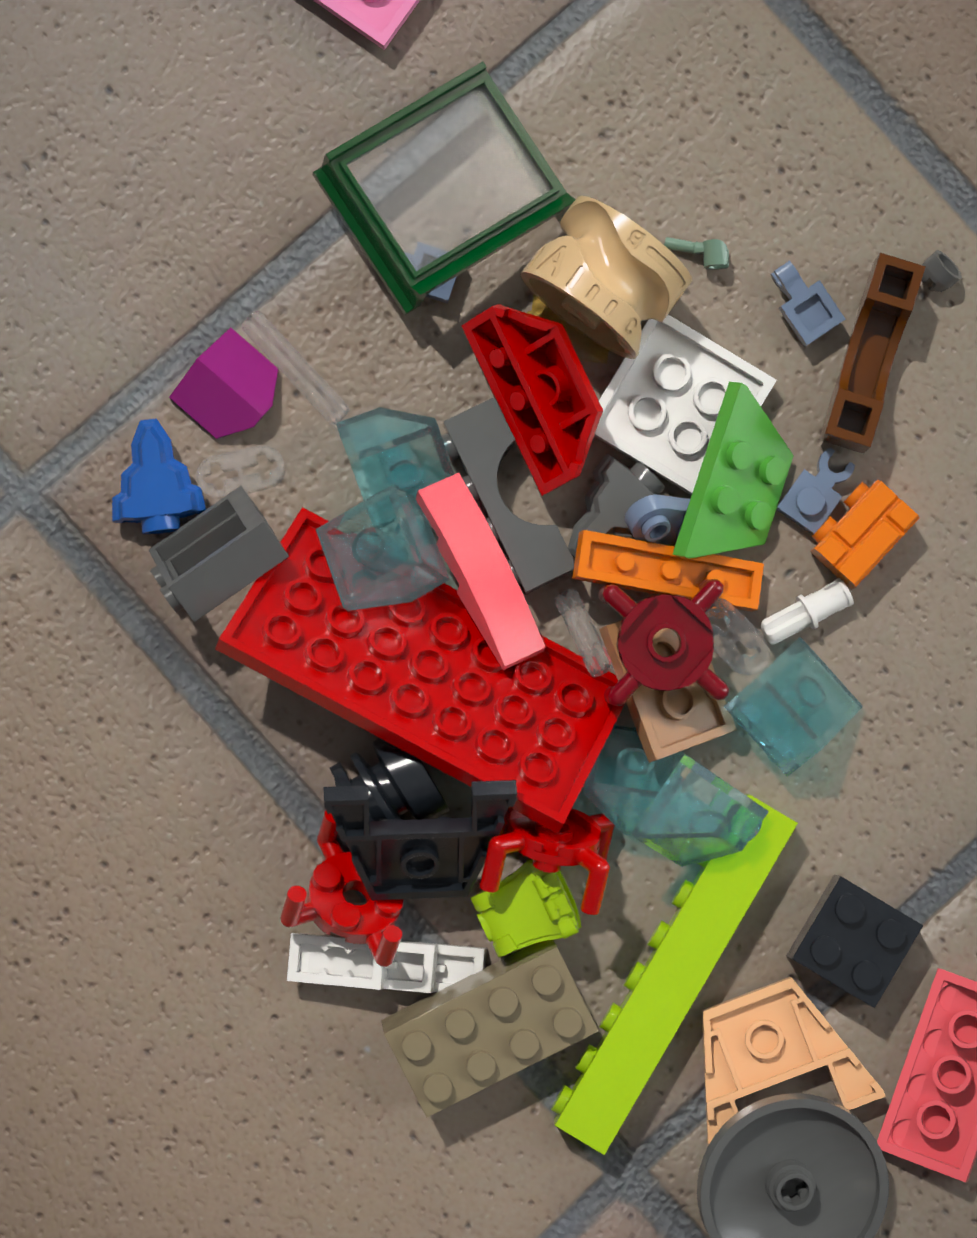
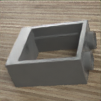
(215, 555)

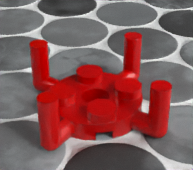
(581, 842)
(330, 911)

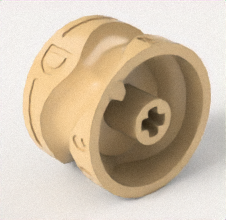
(606, 276)

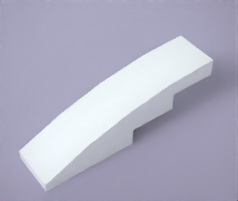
(414, 967)

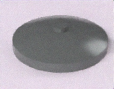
(793, 1172)

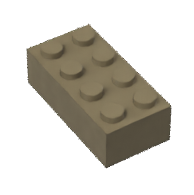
(488, 1026)

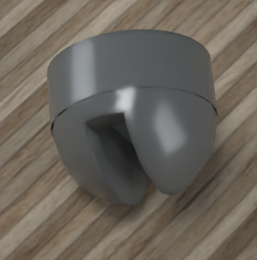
(941, 271)

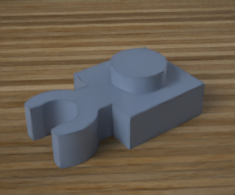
(812, 497)

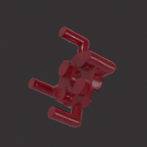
(636, 637)

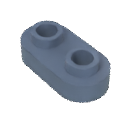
(657, 518)

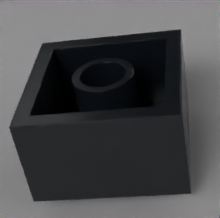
(854, 940)

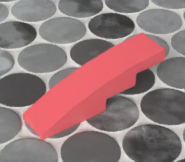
(481, 570)

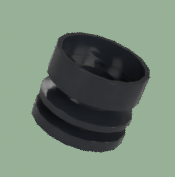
(394, 784)

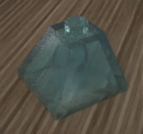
(396, 449)
(624, 780)
(698, 817)

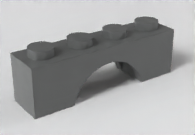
(481, 442)

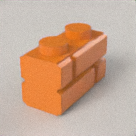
(863, 533)

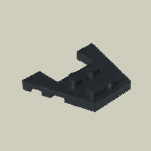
(422, 855)

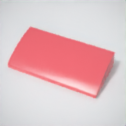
(936, 1094)

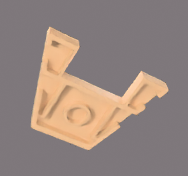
(771, 1039)

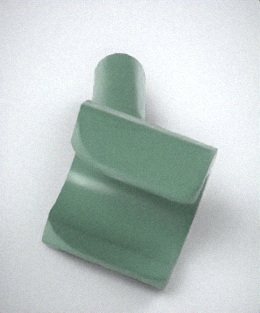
(714, 251)

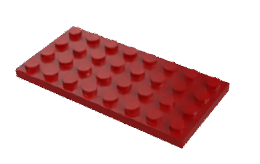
(426, 680)

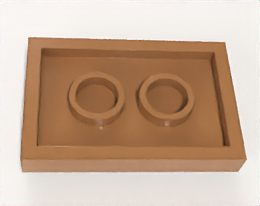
(673, 718)

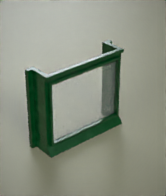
(441, 186)

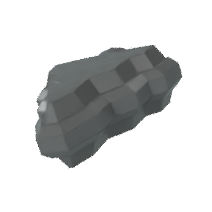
(611, 497)

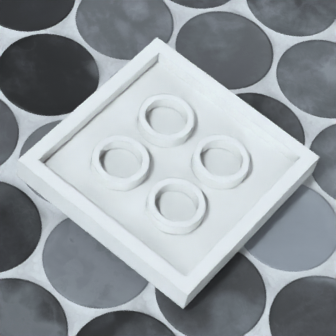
(670, 398)

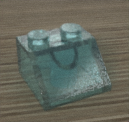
(382, 551)
(793, 707)

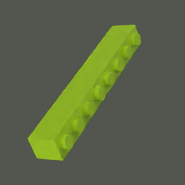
(666, 986)

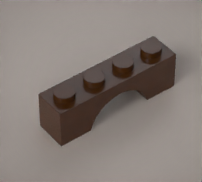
(871, 352)

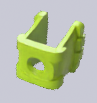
(527, 909)

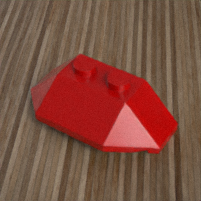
(538, 390)

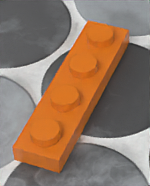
(657, 571)

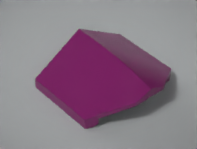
(227, 386)

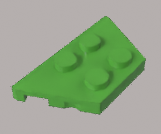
(736, 481)

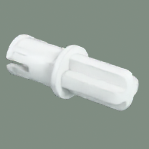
(807, 612)

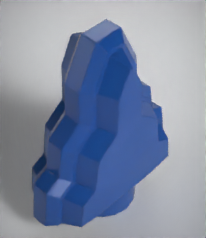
(155, 486)

